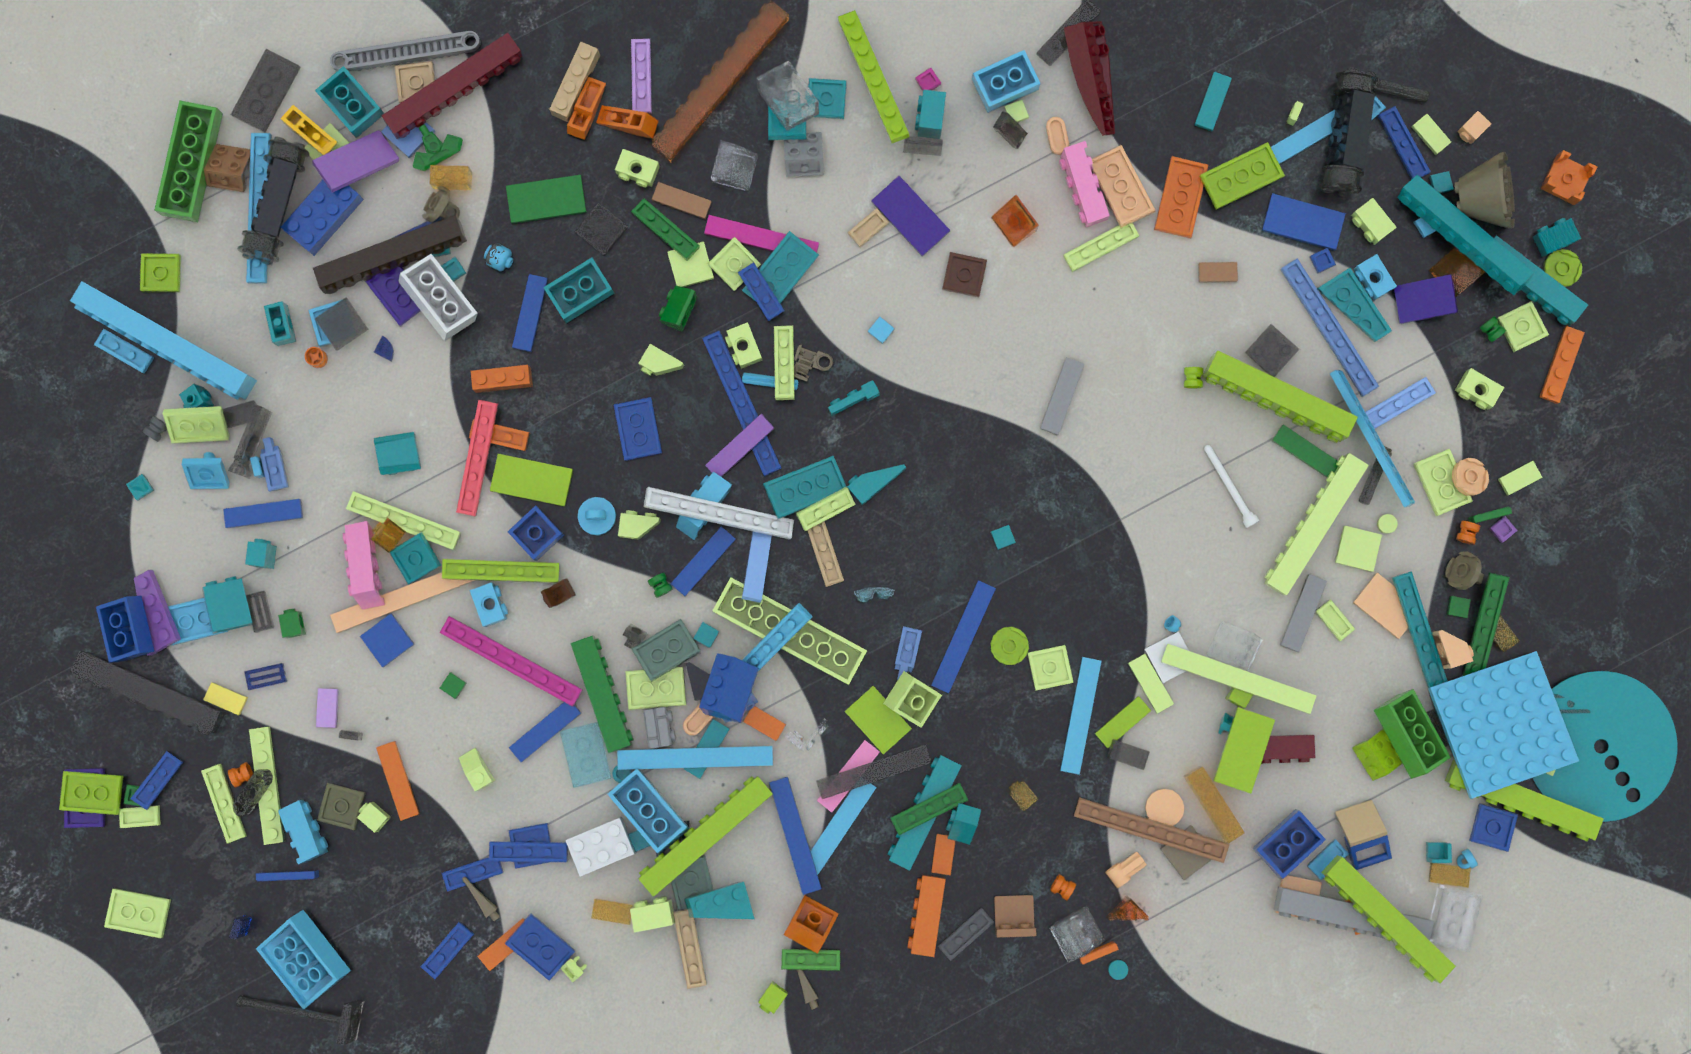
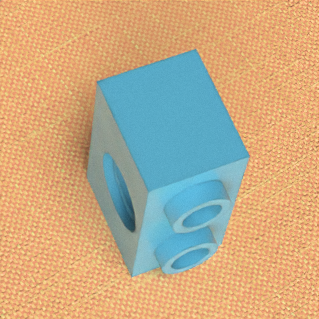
(1375, 267)
(480, 596)

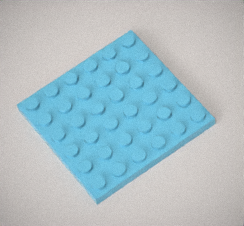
(1503, 725)

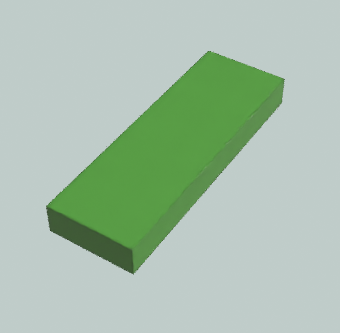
(808, 960)

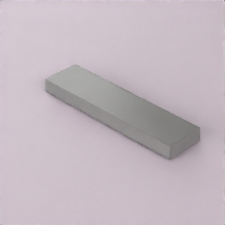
(1062, 396)
(1303, 613)

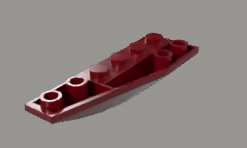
(1092, 71)

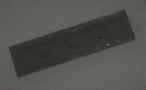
(1057, 43)

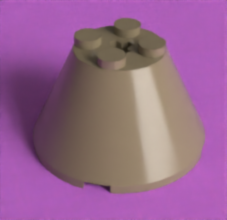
(1488, 192)

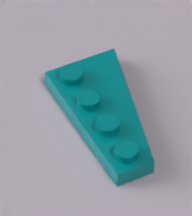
(1354, 302)

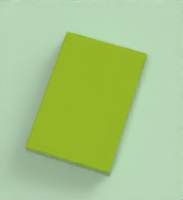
(877, 720)
(91, 792)

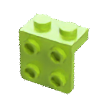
(1377, 755)

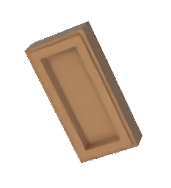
(1218, 272)

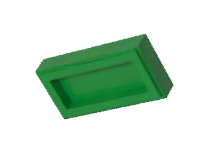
(1490, 515)

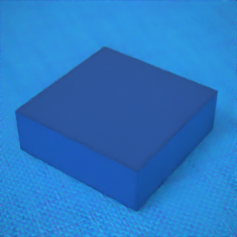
(1322, 260)

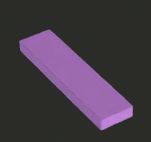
(740, 446)

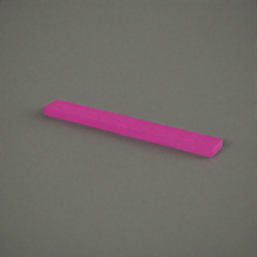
(511, 661)

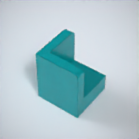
(1439, 852)

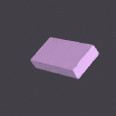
(327, 708)

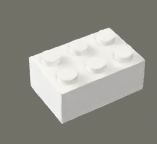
(600, 846)

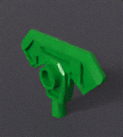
(435, 149)

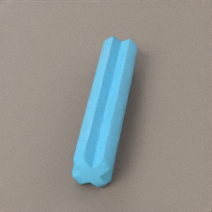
(763, 380)

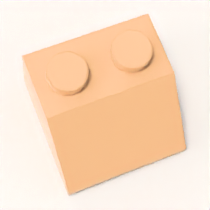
(1452, 650)

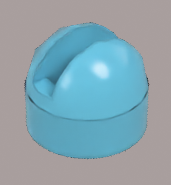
(1172, 624)

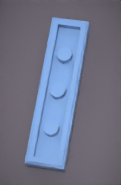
(1400, 402)
(756, 567)

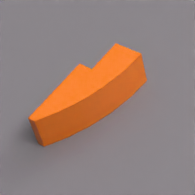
(586, 108)

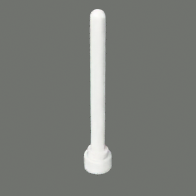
(1249, 518)

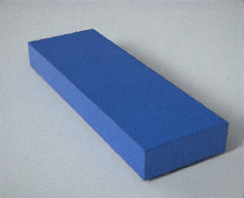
(761, 291)
(156, 780)
(473, 872)
(287, 875)
(447, 950)

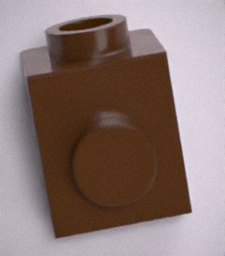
(558, 593)

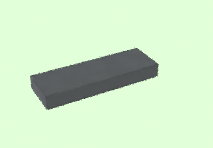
(965, 934)

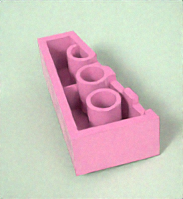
(1084, 184)
(362, 565)

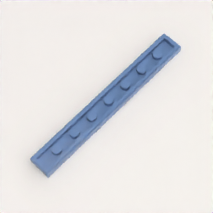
(1329, 327)

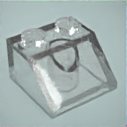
(734, 166)

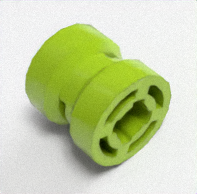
(1193, 377)

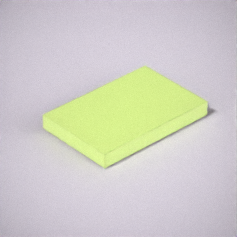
(196, 424)
(1437, 482)
(662, 692)
(137, 913)

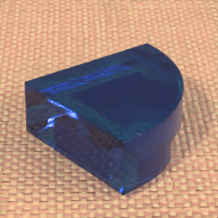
(384, 349)

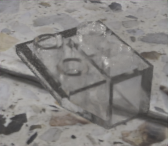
(1077, 934)

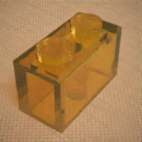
(451, 177)

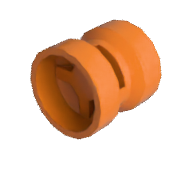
(312, 355)
(1468, 532)
(240, 775)
(1063, 887)

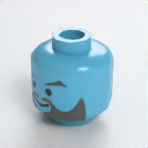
(498, 257)

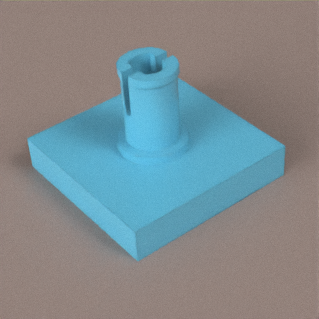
(205, 472)

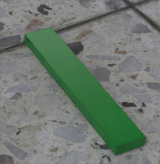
(1487, 622)

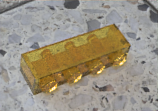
(1214, 804)

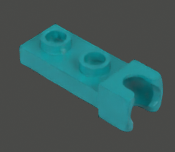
(868, 391)

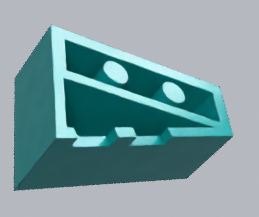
(721, 903)

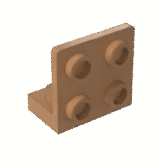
(227, 168)
(1014, 916)

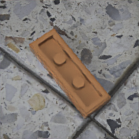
(681, 200)

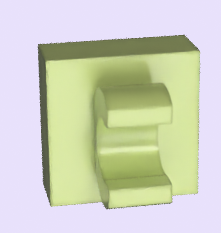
(571, 969)

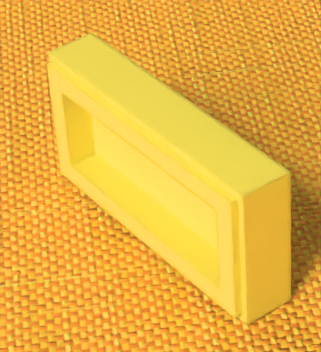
(225, 698)

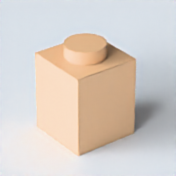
(1473, 127)

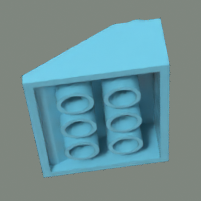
(303, 959)

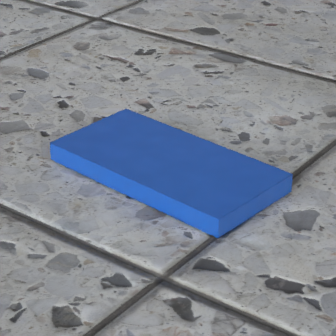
(1303, 222)

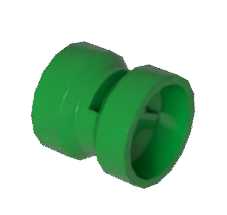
(1494, 333)
(661, 589)

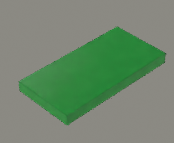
(546, 199)

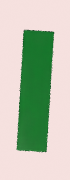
(665, 229)
(1305, 451)
(929, 809)

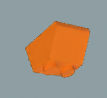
(811, 924)

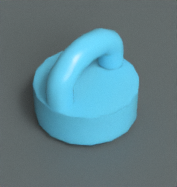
(1468, 856)

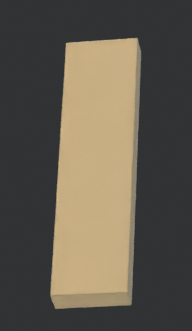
(825, 554)
(689, 949)

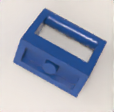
(1372, 860)

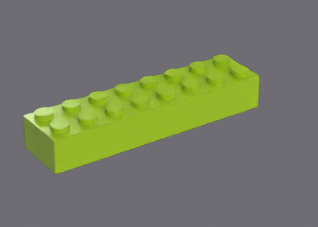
(1279, 397)

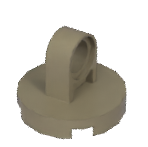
(438, 204)
(1464, 571)

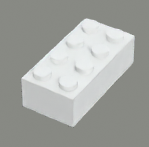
(437, 297)

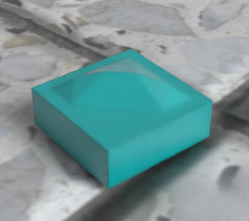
(140, 487)

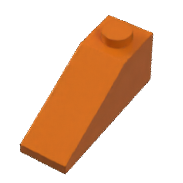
(628, 121)

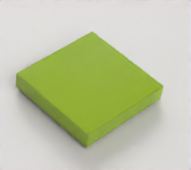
(160, 273)

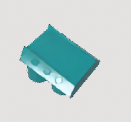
(397, 453)

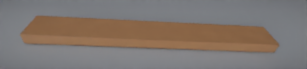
(1151, 830)

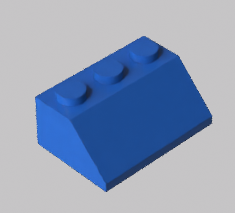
(728, 688)

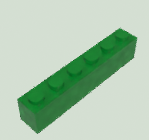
(601, 693)

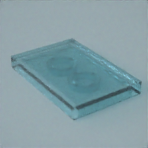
(585, 754)

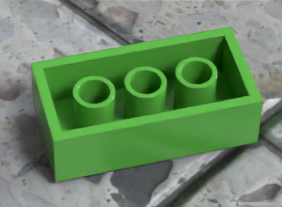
(1412, 734)

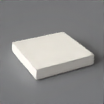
(1155, 654)

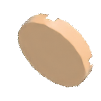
(1470, 476)
(1164, 807)

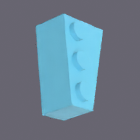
(713, 489)
(303, 831)

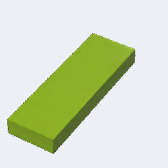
(1123, 721)

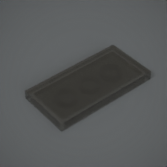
(265, 90)

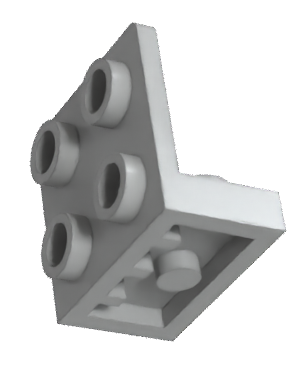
(804, 156)

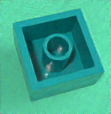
(932, 111)

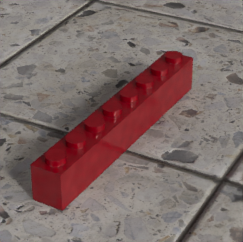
(451, 86)

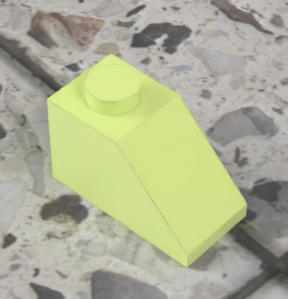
(658, 362)
(476, 770)

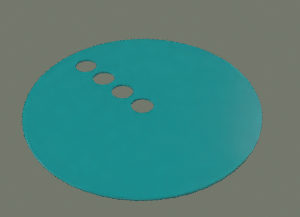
(1636, 733)

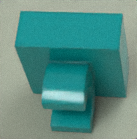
(1225, 724)

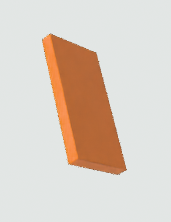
(1180, 197)

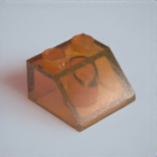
(1460, 267)

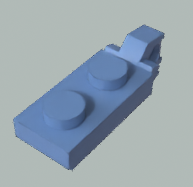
(273, 466)
(907, 650)

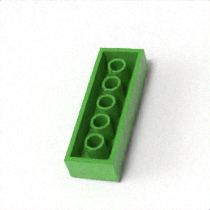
(188, 153)

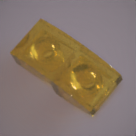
(1504, 635)

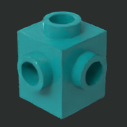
(195, 397)

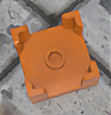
(1567, 178)

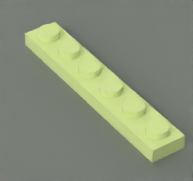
(407, 521)
(269, 803)

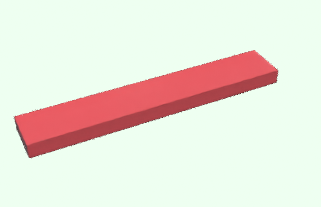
(477, 457)

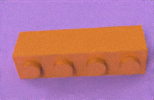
(927, 917)

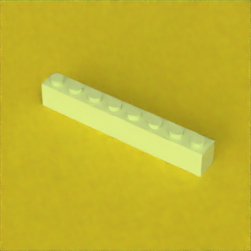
(1316, 524)

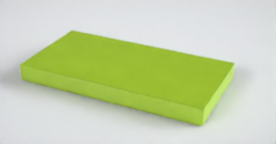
(1242, 175)
(531, 480)
(1244, 750)

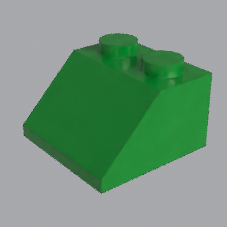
(678, 307)

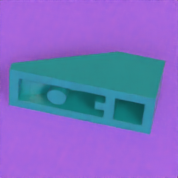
(870, 483)

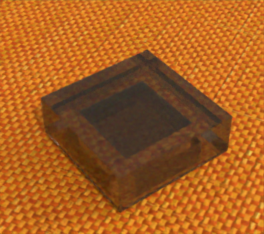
(350, 735)

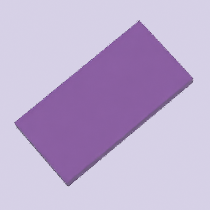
(355, 161)

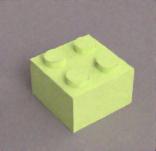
(912, 699)
(653, 914)

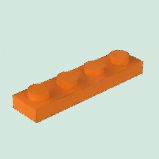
(1561, 364)

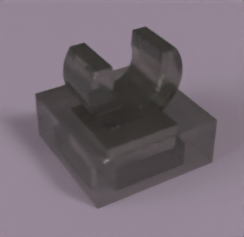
(634, 635)

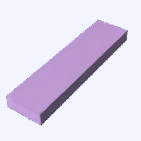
(641, 75)

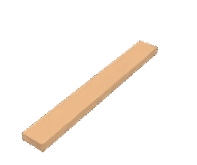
(395, 601)

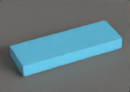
(124, 351)

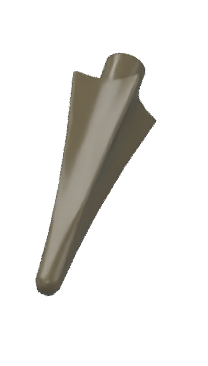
(486, 905)
(808, 992)

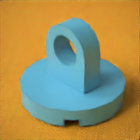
(596, 516)

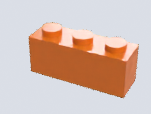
(501, 378)

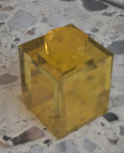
(387, 534)
(1022, 795)

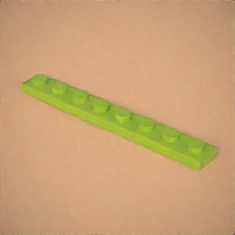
(873, 77)

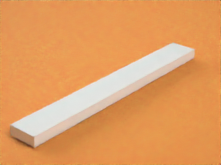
(718, 513)

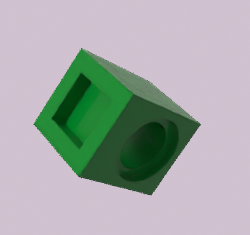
(291, 623)

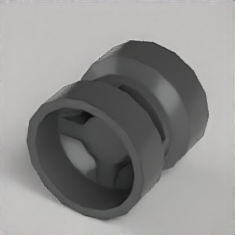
(155, 428)

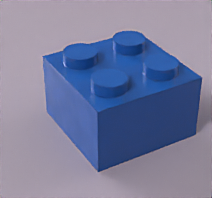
(535, 533)

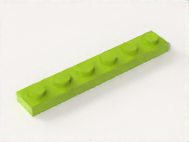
(500, 571)

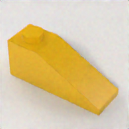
(308, 130)

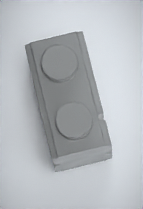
(658, 727)

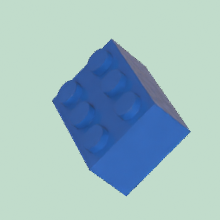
(125, 629)
(1289, 844)

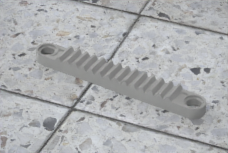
(406, 51)

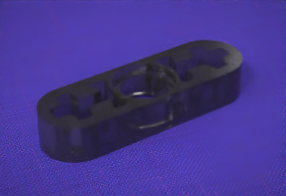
(260, 789)

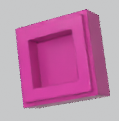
(928, 80)

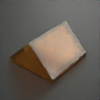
(1015, 221)

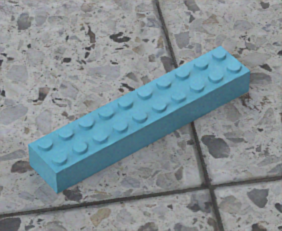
(160, 340)

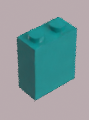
(226, 605)

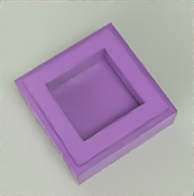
(1503, 529)

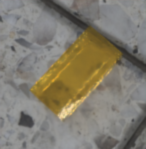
(1449, 875)
(611, 911)

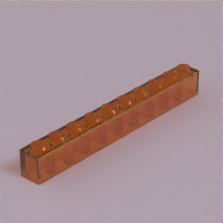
(720, 81)

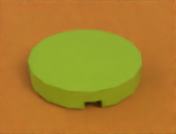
(1563, 267)
(1009, 645)

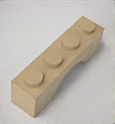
(569, 90)

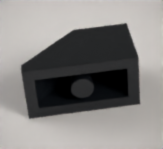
(698, 680)

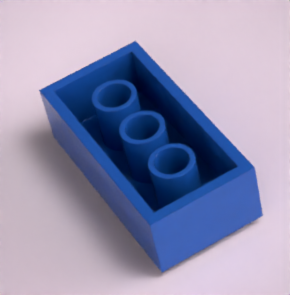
(321, 216)

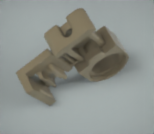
(806, 359)

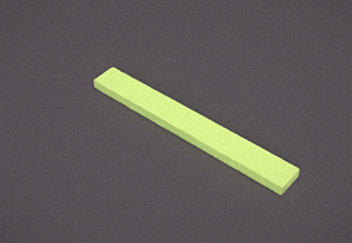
(1238, 679)

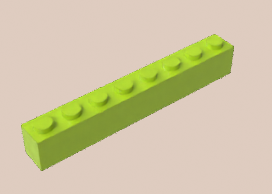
(1537, 805)
(707, 834)
(1387, 919)

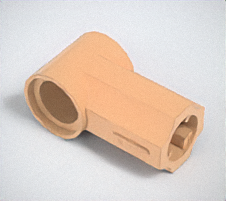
(1122, 872)

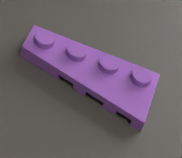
(159, 618)

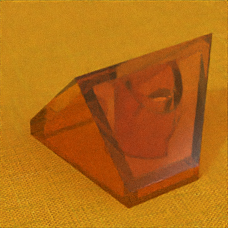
(1127, 910)

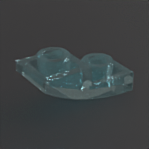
(866, 594)

